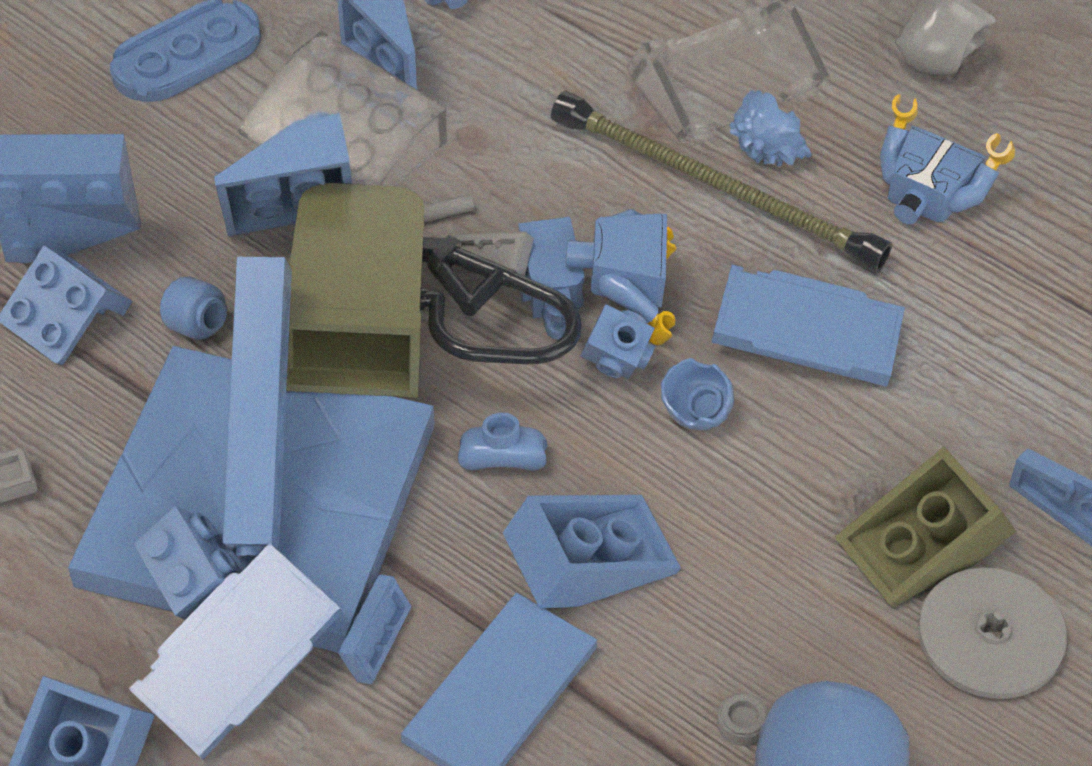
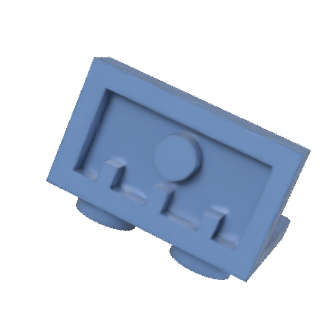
(58, 304)

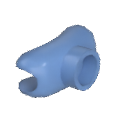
(502, 444)

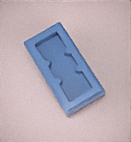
(374, 629)

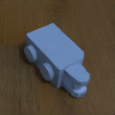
(549, 268)

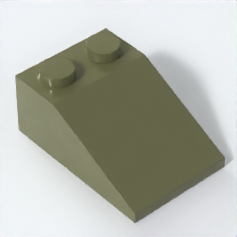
(925, 530)

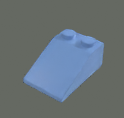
(380, 34)
(587, 547)
(80, 729)

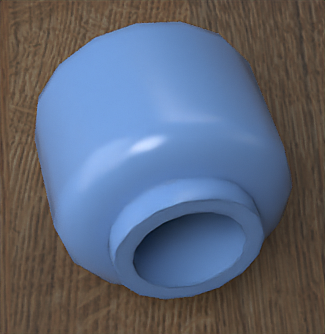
(193, 308)

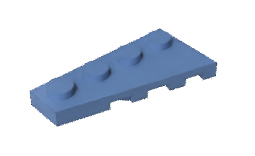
(1055, 491)

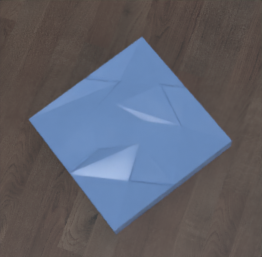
(342, 484)

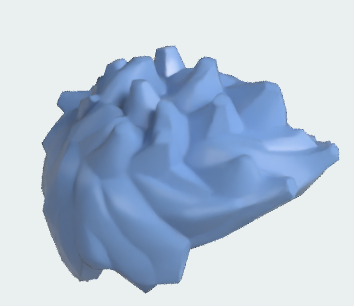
(768, 131)

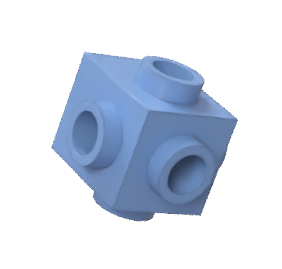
(619, 343)

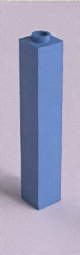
(257, 405)

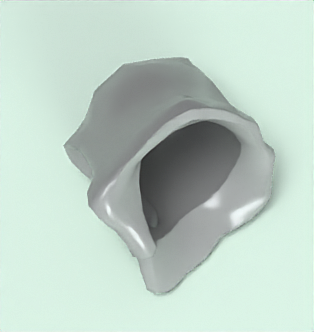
(943, 34)

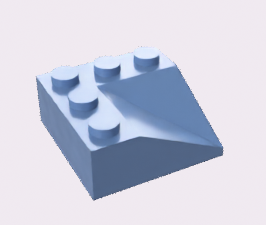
(269, 181)
(64, 193)

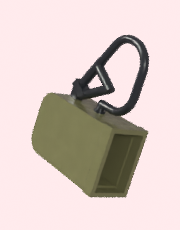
(362, 294)

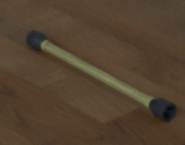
(863, 248)

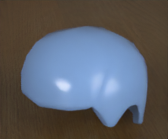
(697, 394)

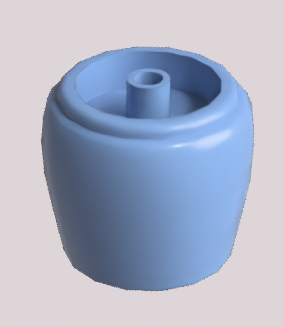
(832, 727)

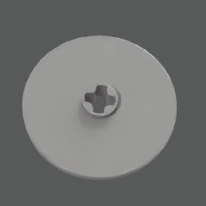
(977, 662)

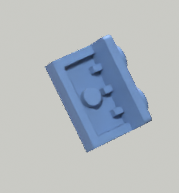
(185, 559)

